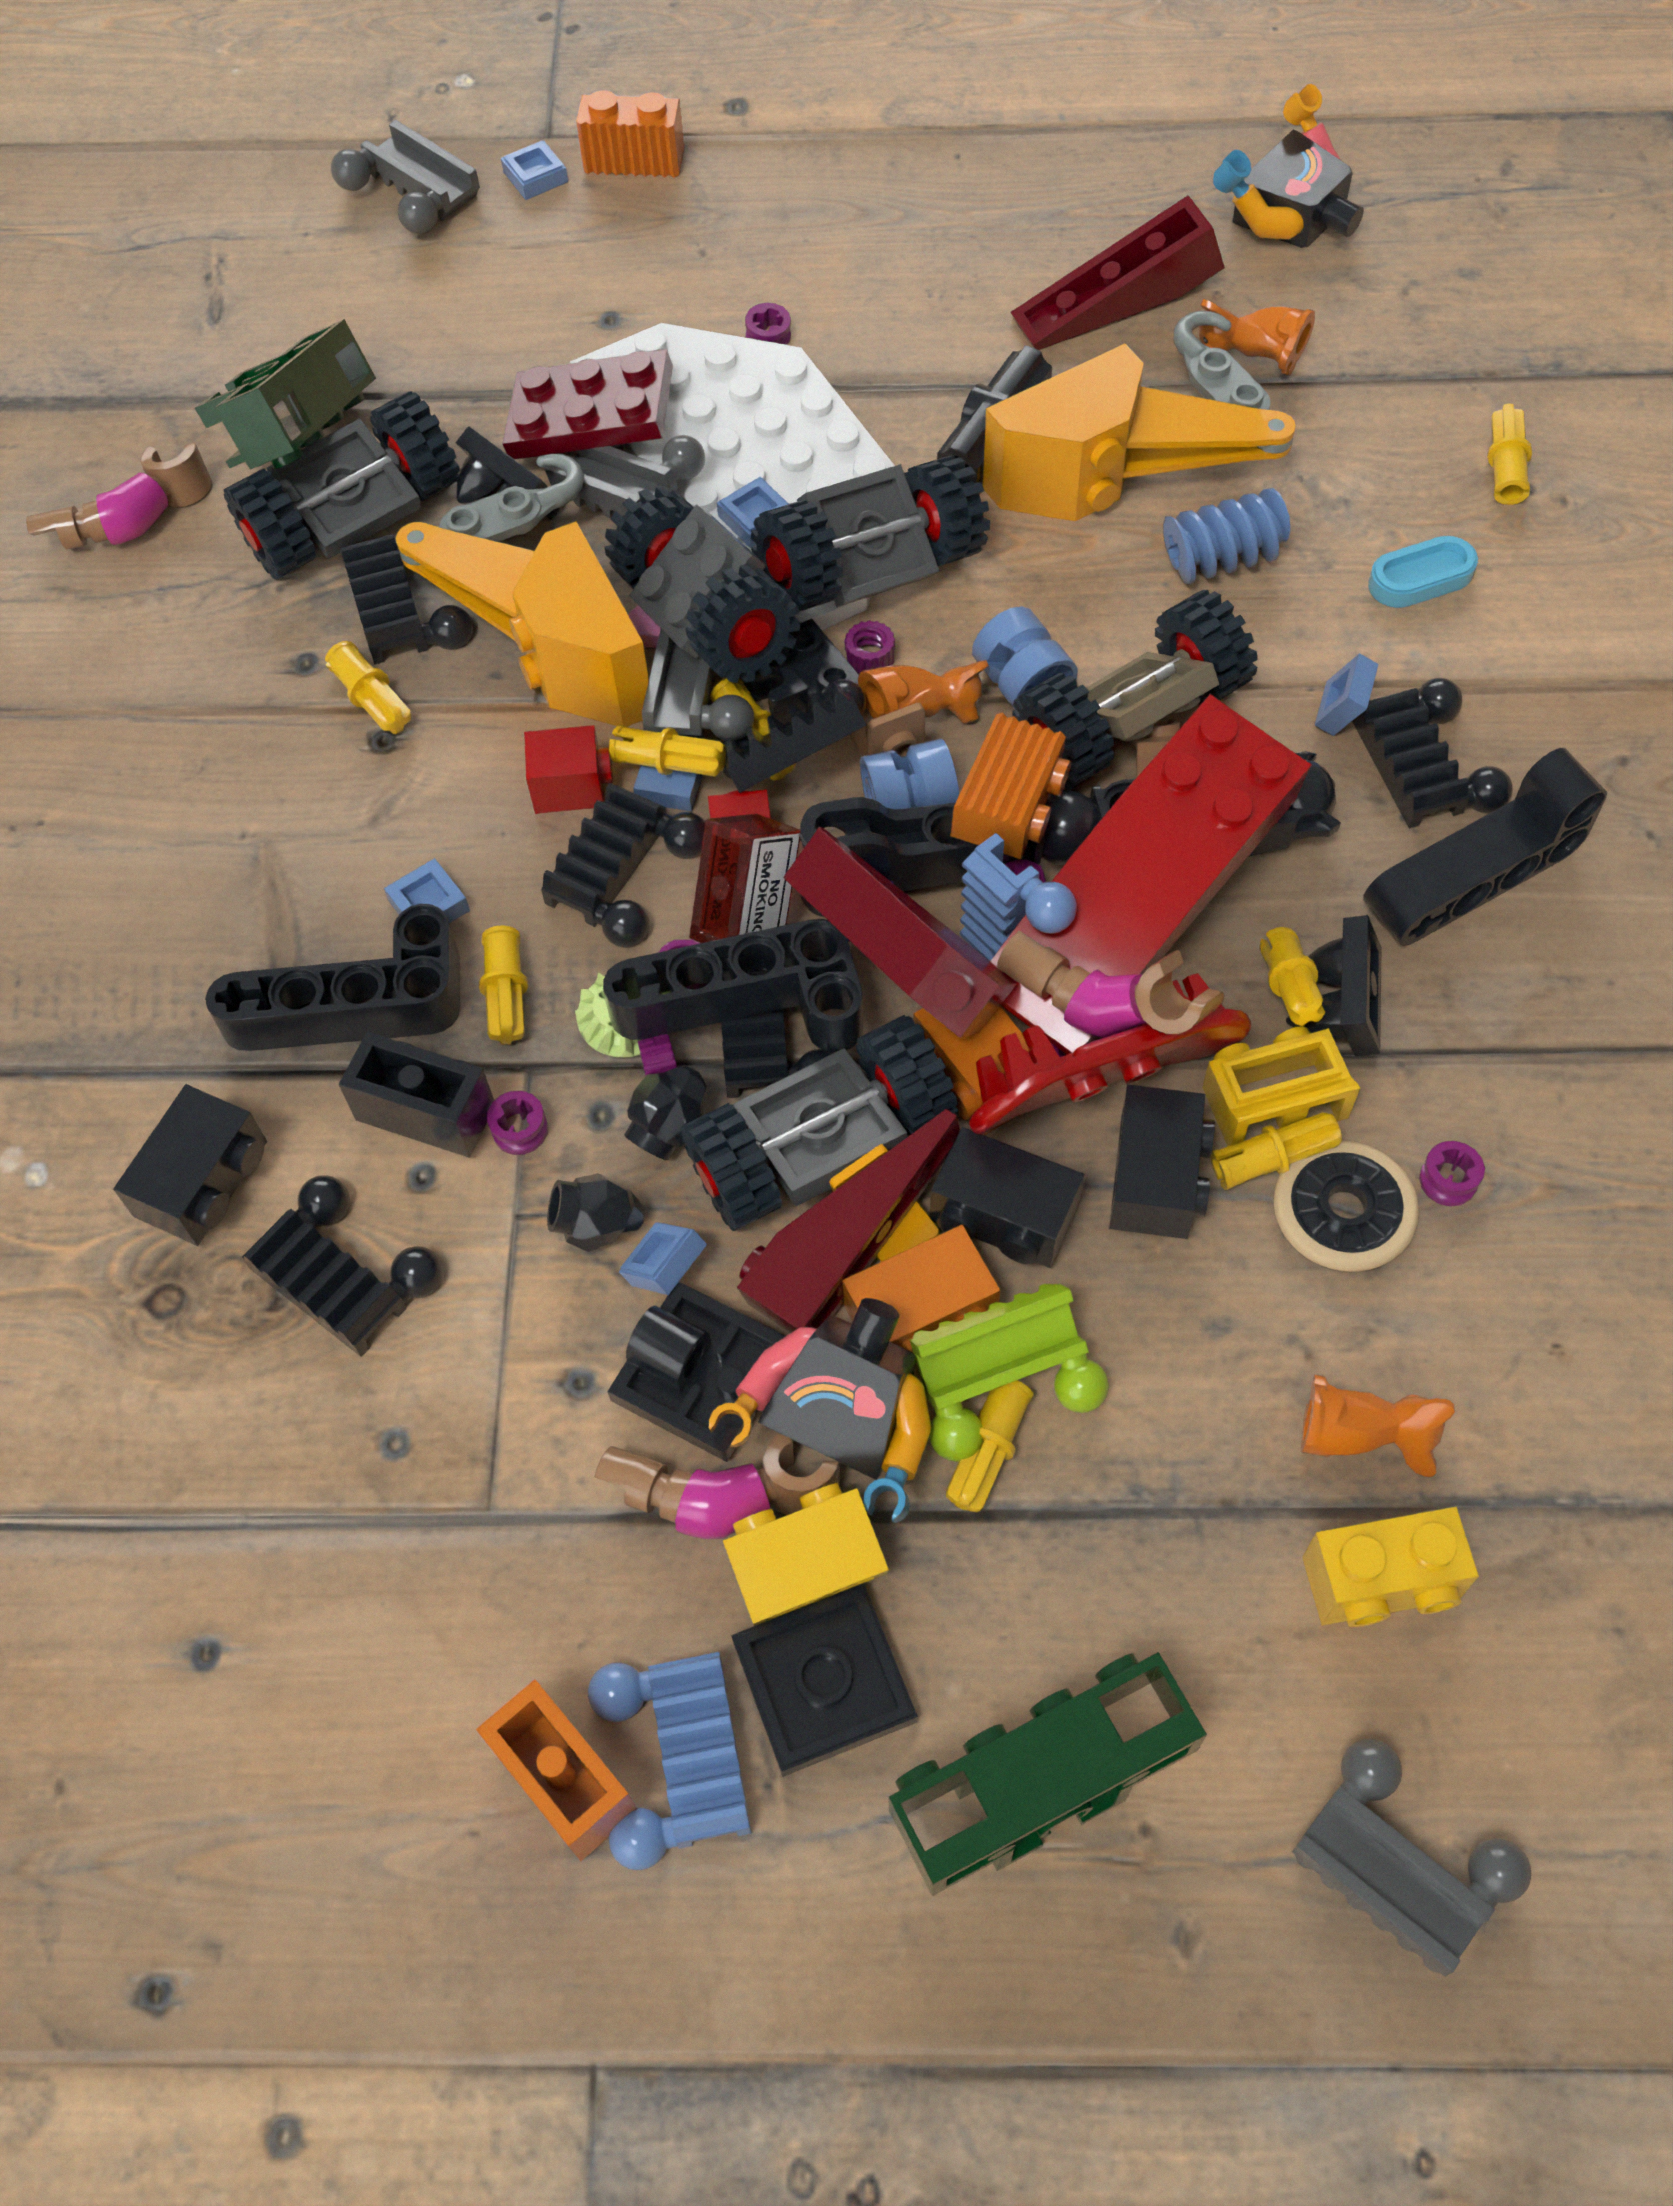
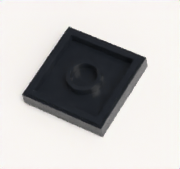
(824, 1679)

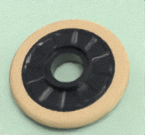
(1341, 1242)

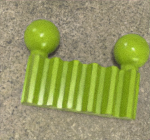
(999, 1349)

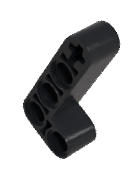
(1493, 853)
(260, 1006)
(641, 1010)

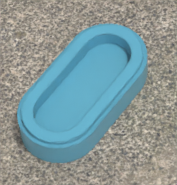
(1422, 571)

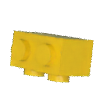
(805, 1553)
(1390, 1567)

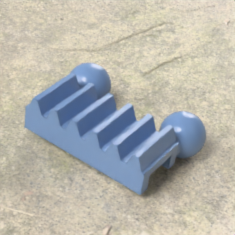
(1001, 899)
(696, 1751)

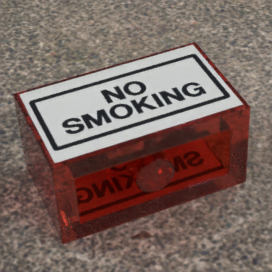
(742, 876)

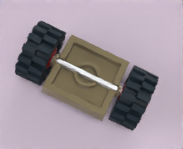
(1201, 657)

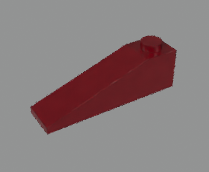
(1132, 275)
(900, 936)
(803, 1266)

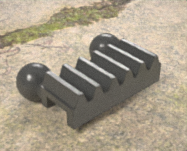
(431, 176)
(617, 475)
(681, 697)
(1393, 1877)

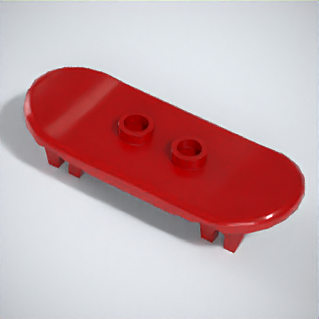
(1043, 1078)

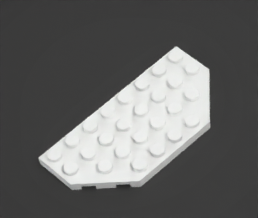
(757, 415)

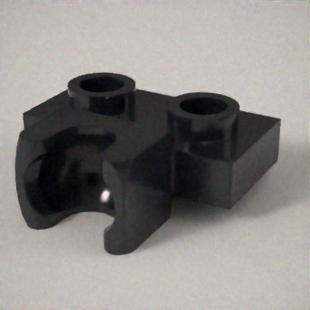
(806, 670)

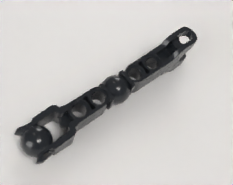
(911, 852)

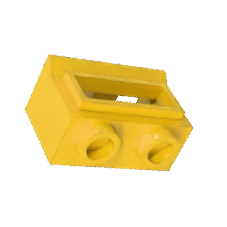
(1285, 1100)

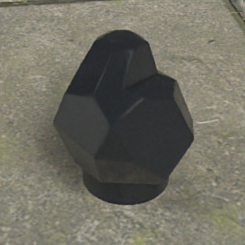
(662, 1106)
(593, 1211)

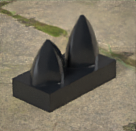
(489, 467)
(1356, 967)

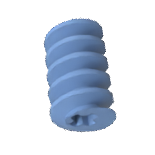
(1225, 532)

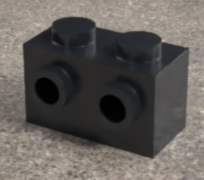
(417, 1094)
(1159, 1162)
(192, 1165)
(1006, 1197)

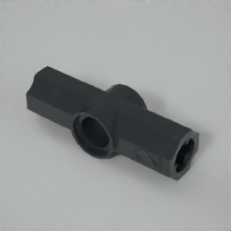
(1019, 372)

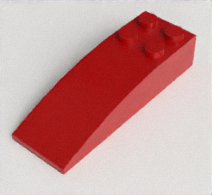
(1164, 853)

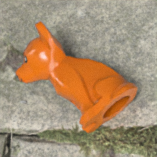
(1268, 333)
(904, 685)
(1361, 1422)

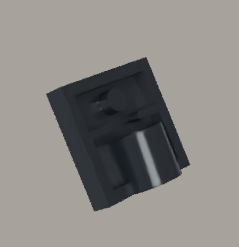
(687, 1364)

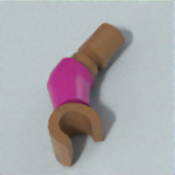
(131, 506)
(1106, 1003)
(711, 1502)

